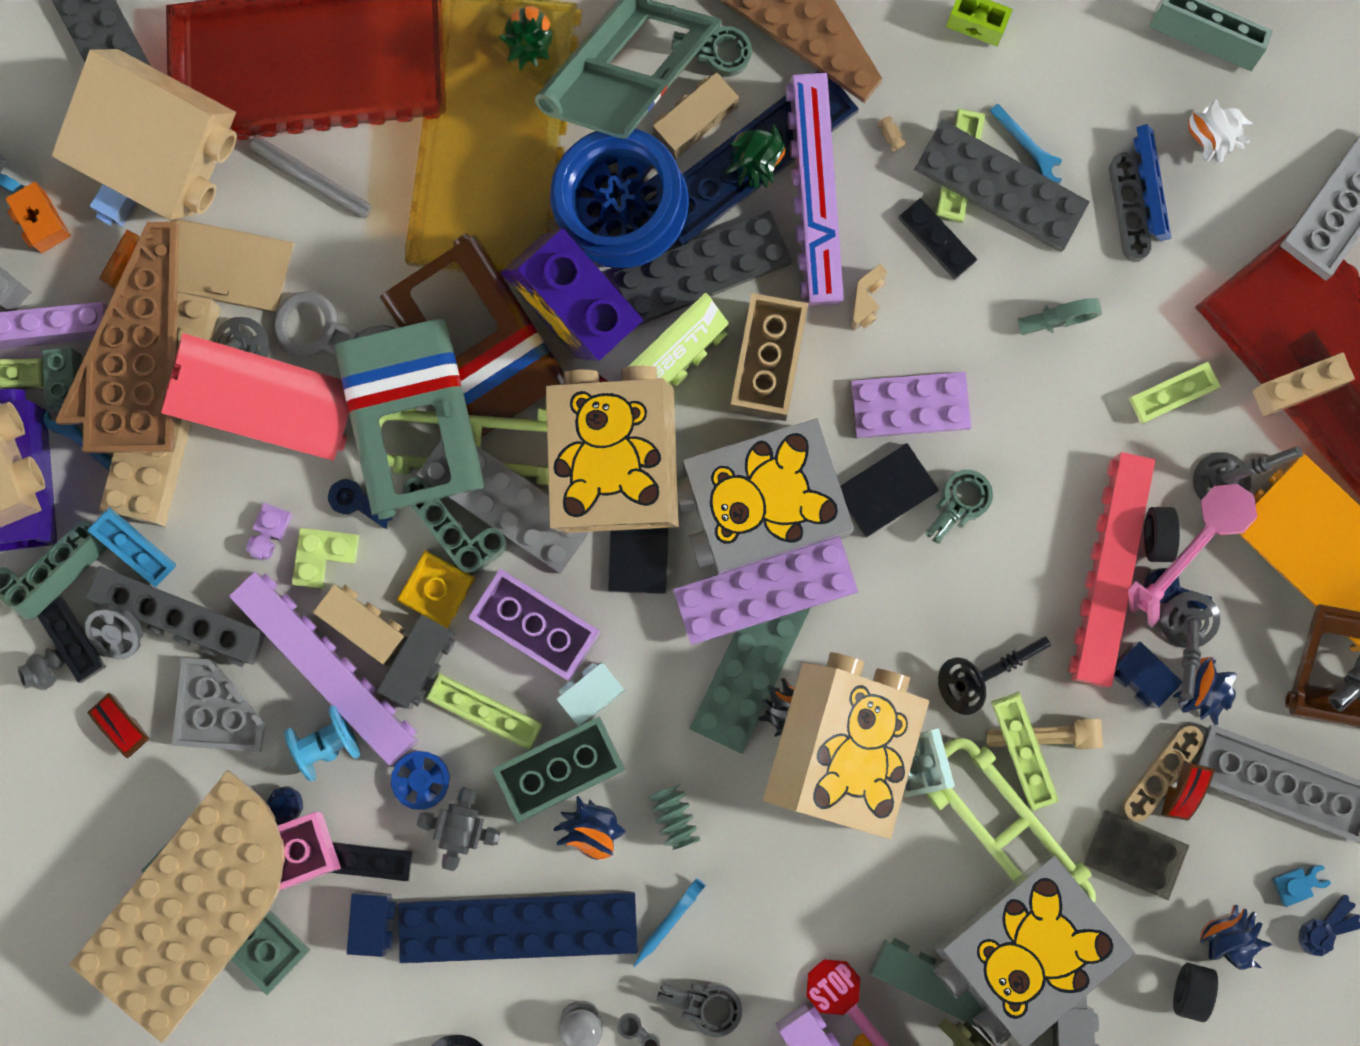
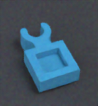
(1296, 885)

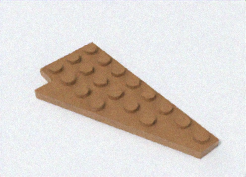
(131, 355)

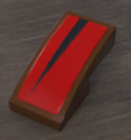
(118, 725)
(1191, 789)

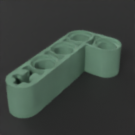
(448, 523)
(51, 573)

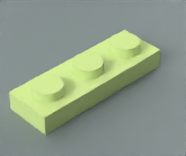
(1174, 392)

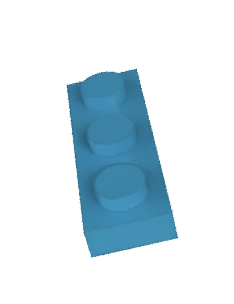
(131, 547)

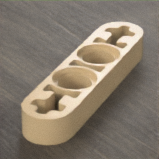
(1159, 770)

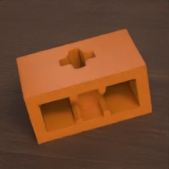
(34, 202)

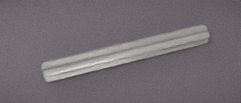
(310, 176)

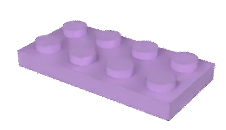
(910, 405)

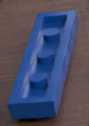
(1150, 172)

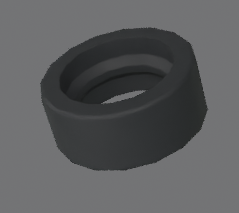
(1161, 534)

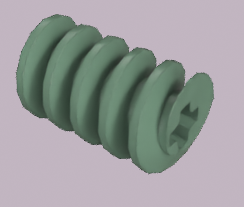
(674, 817)

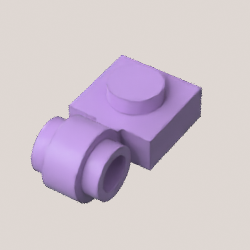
(271, 524)

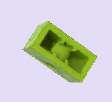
(980, 19)

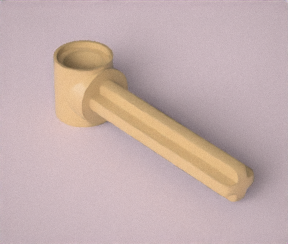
(1082, 734)

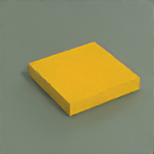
(436, 589)

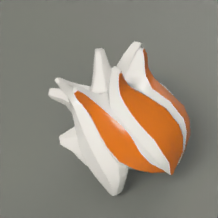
(1218, 130)

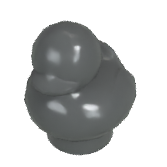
(37, 671)

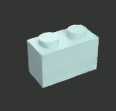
(590, 693)

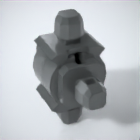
(458, 828)

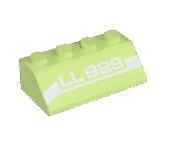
(686, 341)

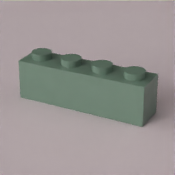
(1212, 30)
(916, 976)

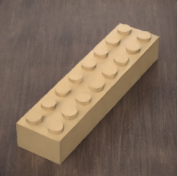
(144, 483)

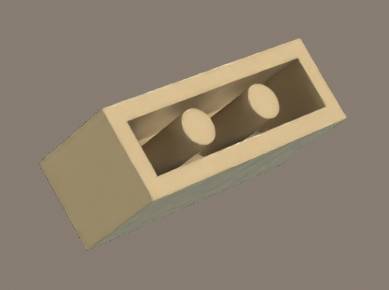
(695, 114)
(1303, 384)
(361, 623)

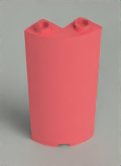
(257, 397)

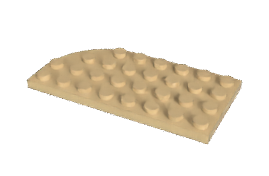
(188, 910)

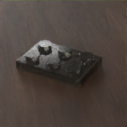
(1136, 855)

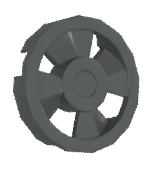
(115, 632)

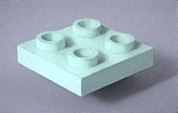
(929, 766)

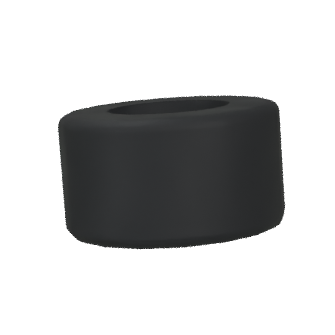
(1195, 992)

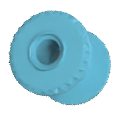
(322, 744)

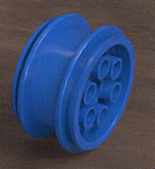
(586, 168)

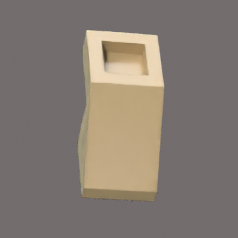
(864, 305)

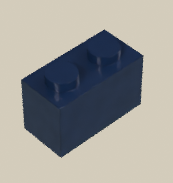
(1145, 676)
(370, 924)

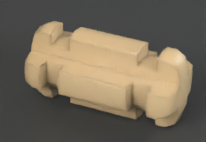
(891, 133)

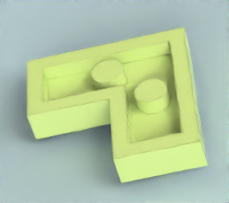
(317, 548)

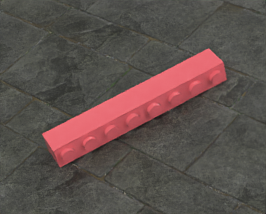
(1112, 569)

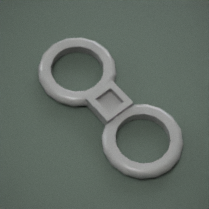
(332, 333)

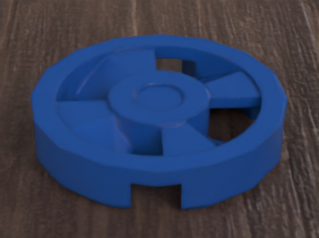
(420, 780)

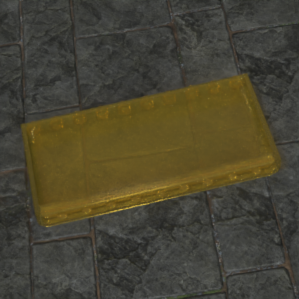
(493, 150)

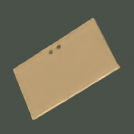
(232, 262)

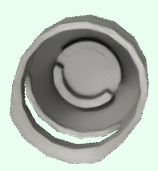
(580, 1026)

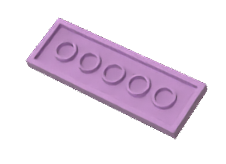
(765, 591)

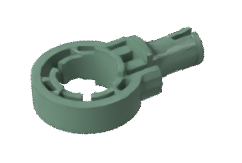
(709, 55)
(1061, 316)
(948, 516)

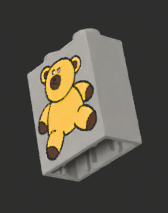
(763, 498)
(1031, 954)

